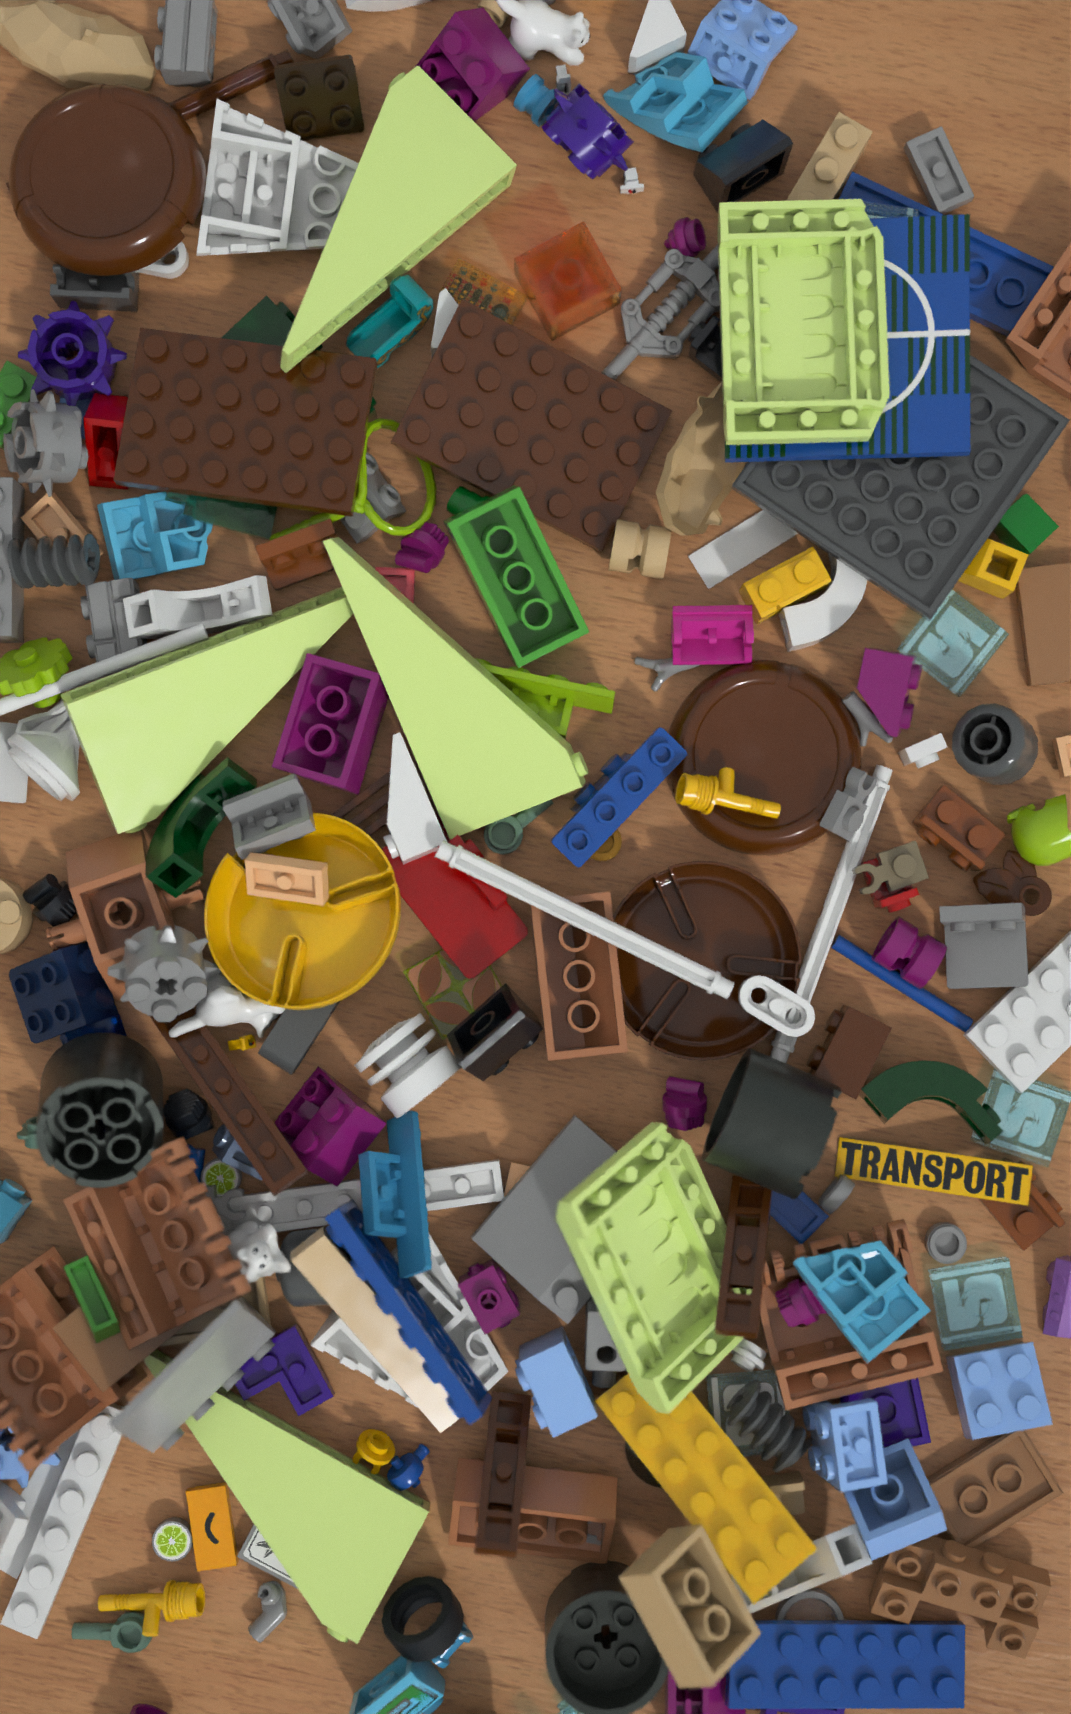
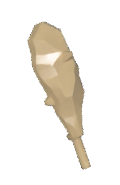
(74, 44)
(696, 472)

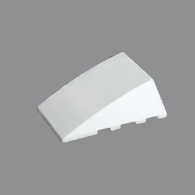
(268, 188)
(449, 1306)

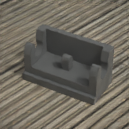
(95, 291)

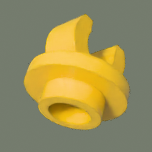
(375, 1448)

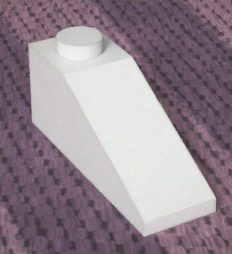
(410, 816)

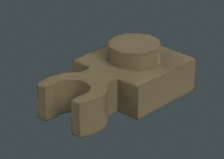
(896, 868)

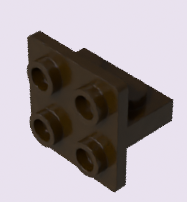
(320, 97)

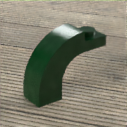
(181, 837)
(936, 1082)

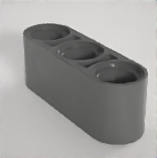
(294, 1036)

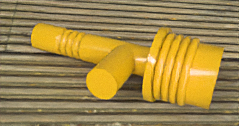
(704, 792)
(177, 1601)

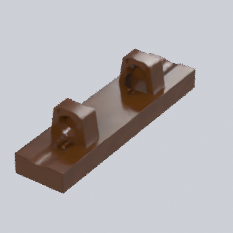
(743, 1259)
(503, 1474)

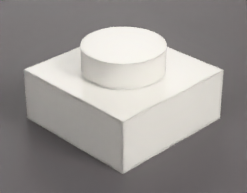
(923, 752)

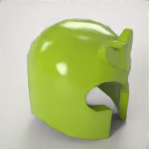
(1042, 834)

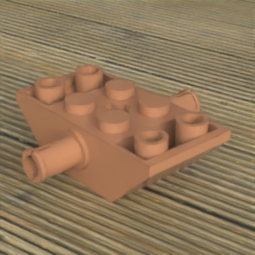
(100, 882)

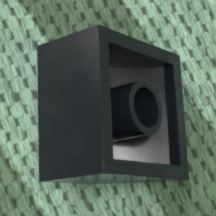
(743, 163)
(494, 1034)

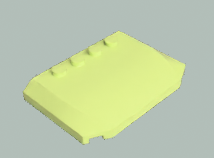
(801, 321)
(653, 1262)

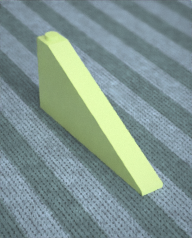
(411, 191)
(172, 715)
(467, 730)
(317, 1510)

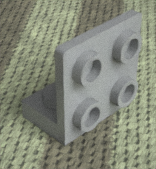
(985, 945)

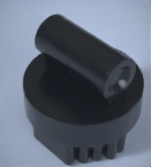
(51, 900)
(187, 1114)

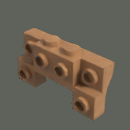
(964, 1581)

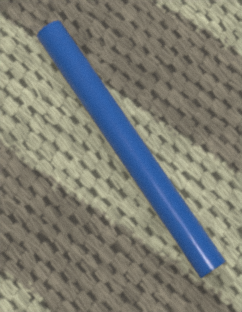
(893, 978)

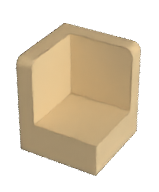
(788, 1490)

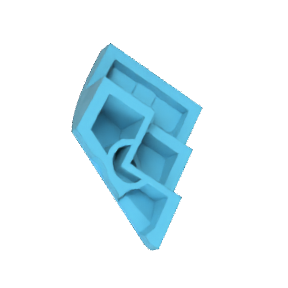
(679, 102)
(151, 536)
(863, 1295)

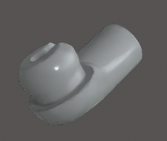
(273, 1610)

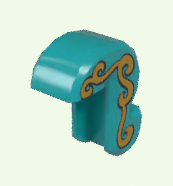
(392, 322)

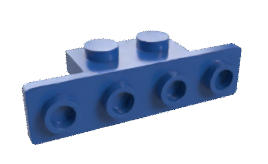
(616, 795)

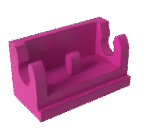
(712, 634)

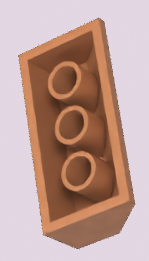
(578, 984)
(552, 1513)

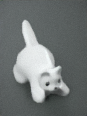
(541, 28)
(227, 1006)
(257, 1250)

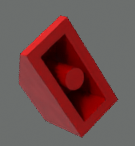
(102, 436)

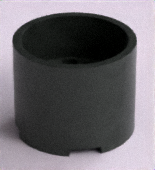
(95, 1080)
(771, 1123)
(596, 1670)

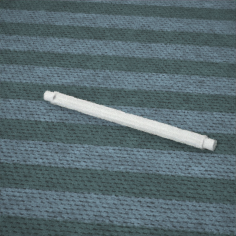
(833, 908)
(585, 919)

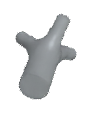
(663, 667)
(866, 720)

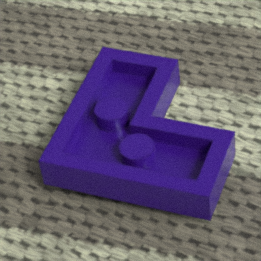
(293, 1366)

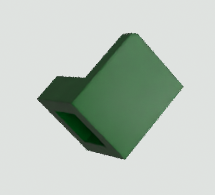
(1025, 525)

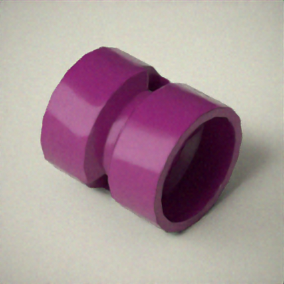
(908, 952)

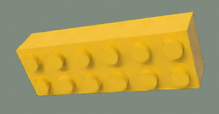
(712, 1486)

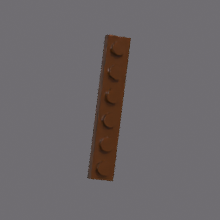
(235, 1105)

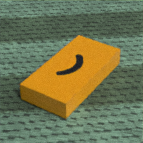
(212, 1526)

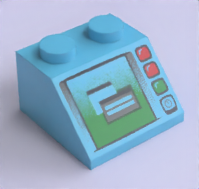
(401, 1689)

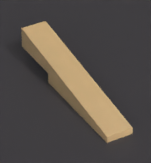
(354, 1302)

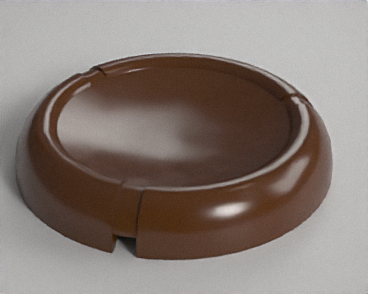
(106, 179)
(783, 740)
(722, 923)

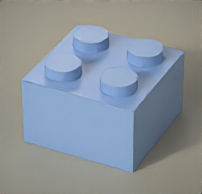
(557, 1382)
(999, 1390)
(899, 1511)

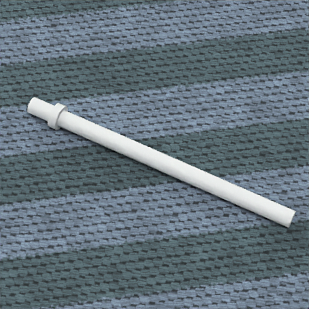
(107, 667)

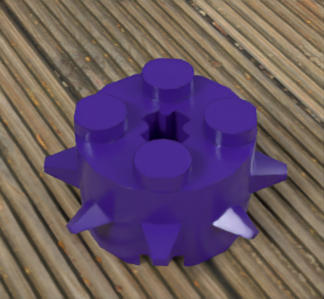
(588, 131)
(58, 339)

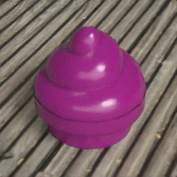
(687, 237)

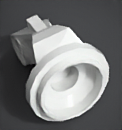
(48, 751)

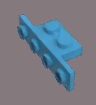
(396, 1194)

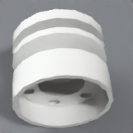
(408, 1065)

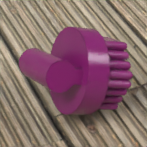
(422, 548)
(684, 1103)
(798, 1304)

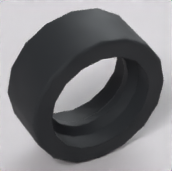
(439, 1635)

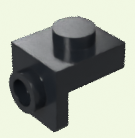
(706, 347)

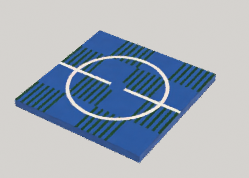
(926, 350)

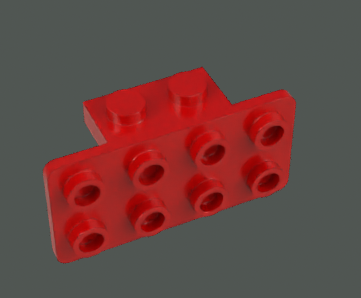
(459, 910)

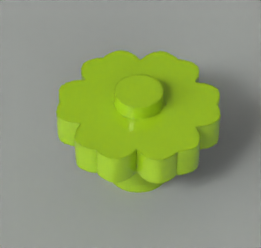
(32, 666)

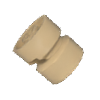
(640, 549)

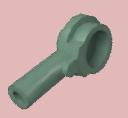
(506, 834)
(123, 1634)

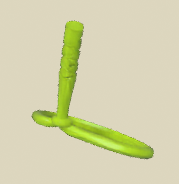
(362, 505)

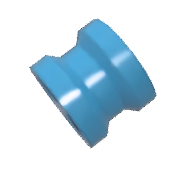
(536, 100)

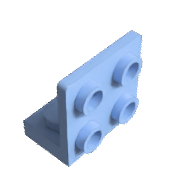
(741, 42)
(846, 1443)

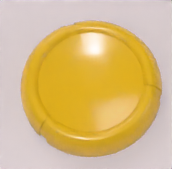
(304, 951)

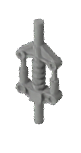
(643, 336)

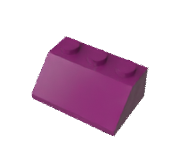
(332, 724)

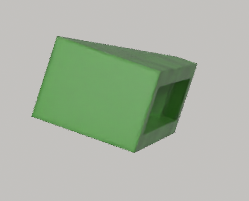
(92, 1299)

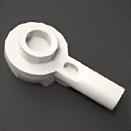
(748, 1356)

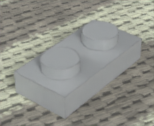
(938, 171)

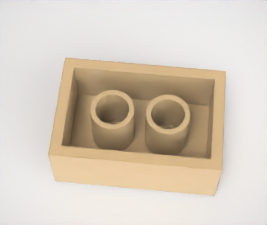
(690, 1606)

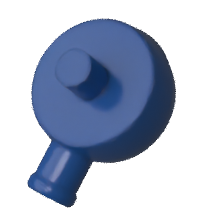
(407, 1469)

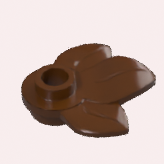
(1011, 882)

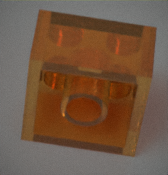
(567, 281)

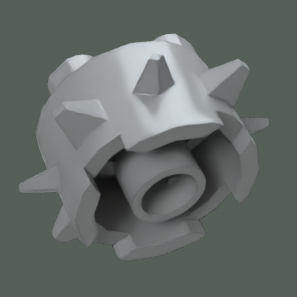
(45, 442)
(164, 972)

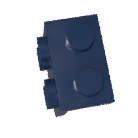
(61, 992)

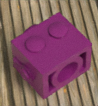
(489, 1279)

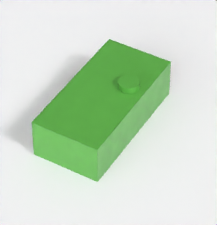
(516, 576)

